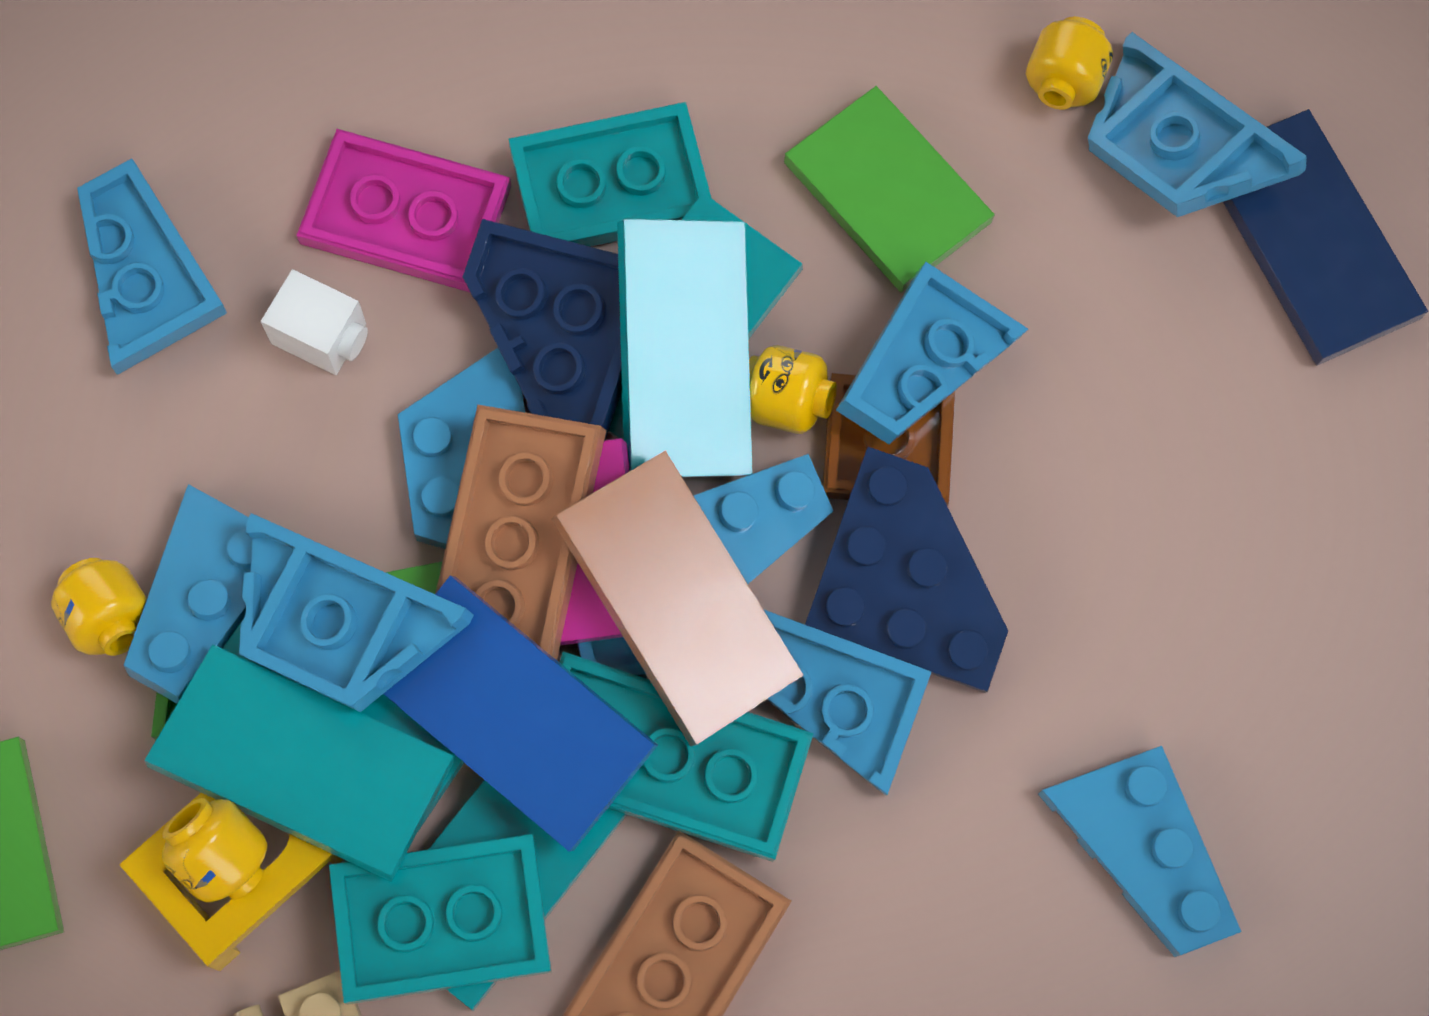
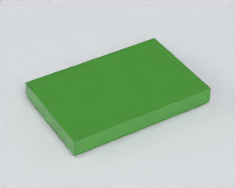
(888, 188)
(26, 880)

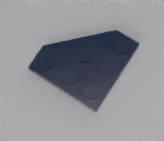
(552, 319)
(907, 578)

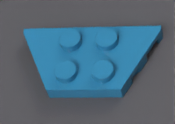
(1183, 137)
(437, 439)
(336, 618)

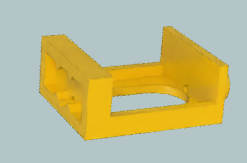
(217, 937)

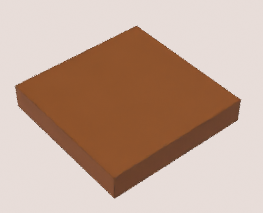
(924, 443)

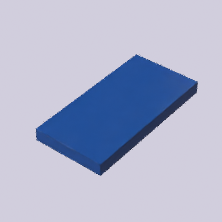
(523, 721)

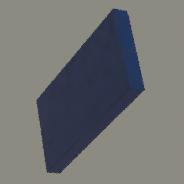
(1325, 251)

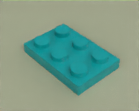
(609, 170)
(442, 920)

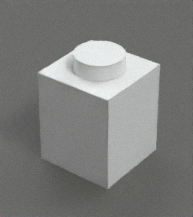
(315, 323)

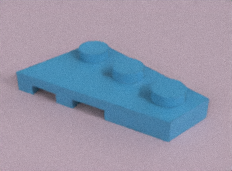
(142, 267)
(925, 353)
(766, 512)
(193, 595)
(851, 699)
(1150, 846)

